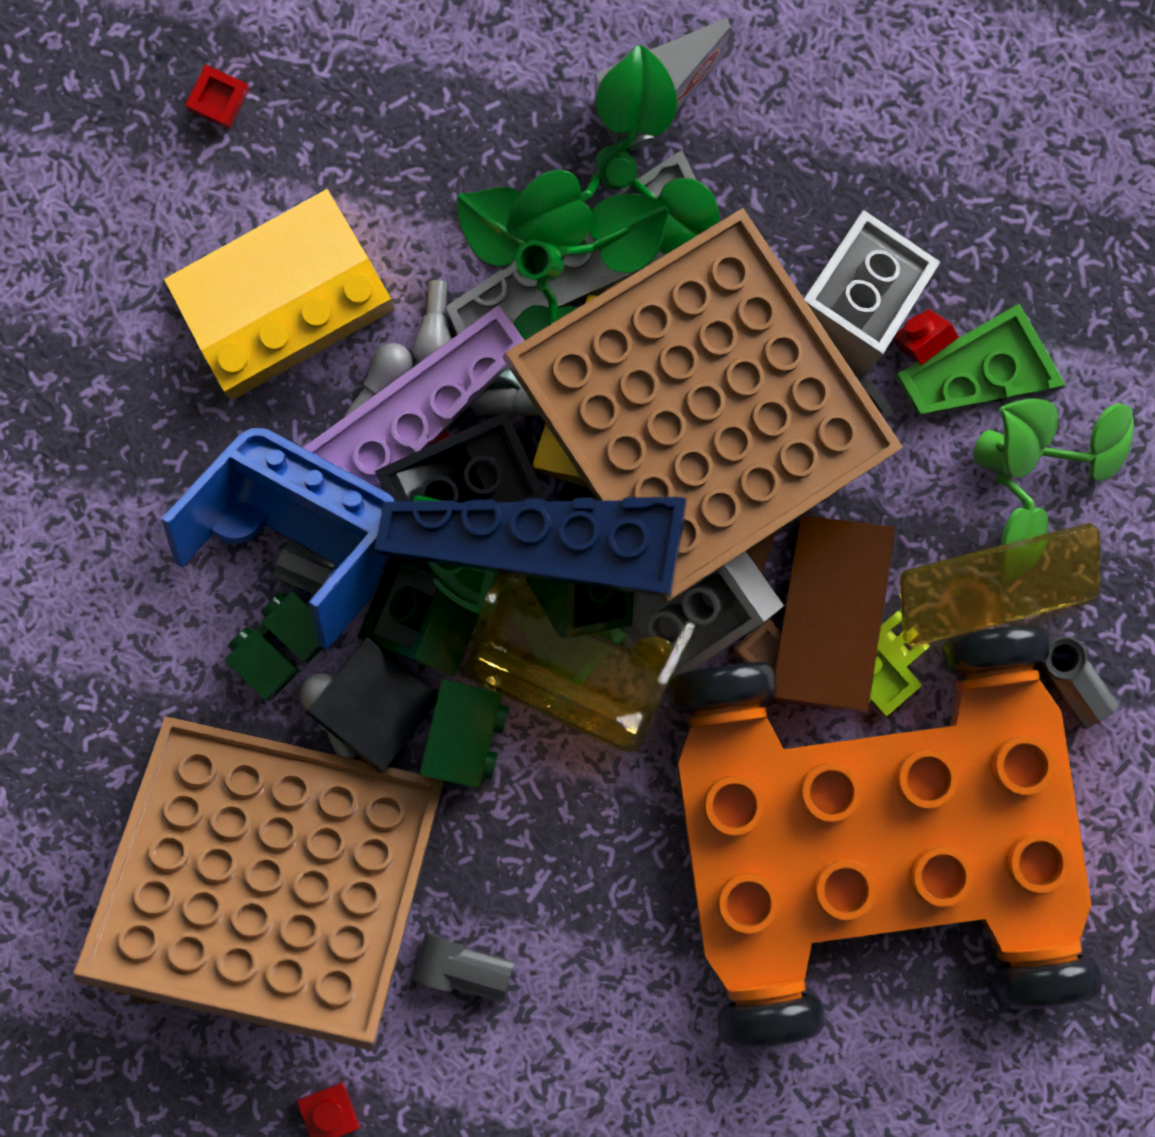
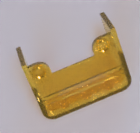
(574, 680)

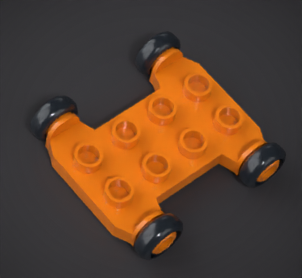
(884, 836)

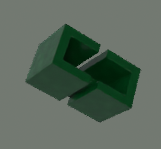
(260, 660)

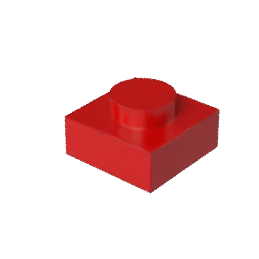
(217, 97)
(925, 336)
(329, 1112)

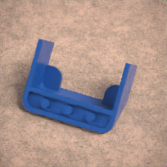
(299, 495)

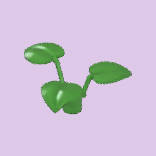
(1027, 433)

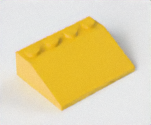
(279, 294)

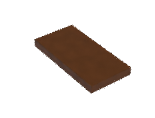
(834, 614)

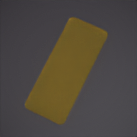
(1000, 584)

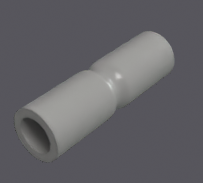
(498, 401)

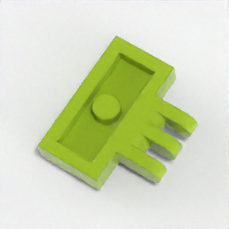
(892, 678)

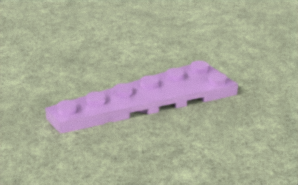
(421, 401)

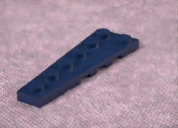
(580, 541)

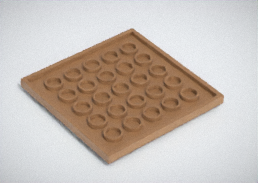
(707, 390)
(262, 883)

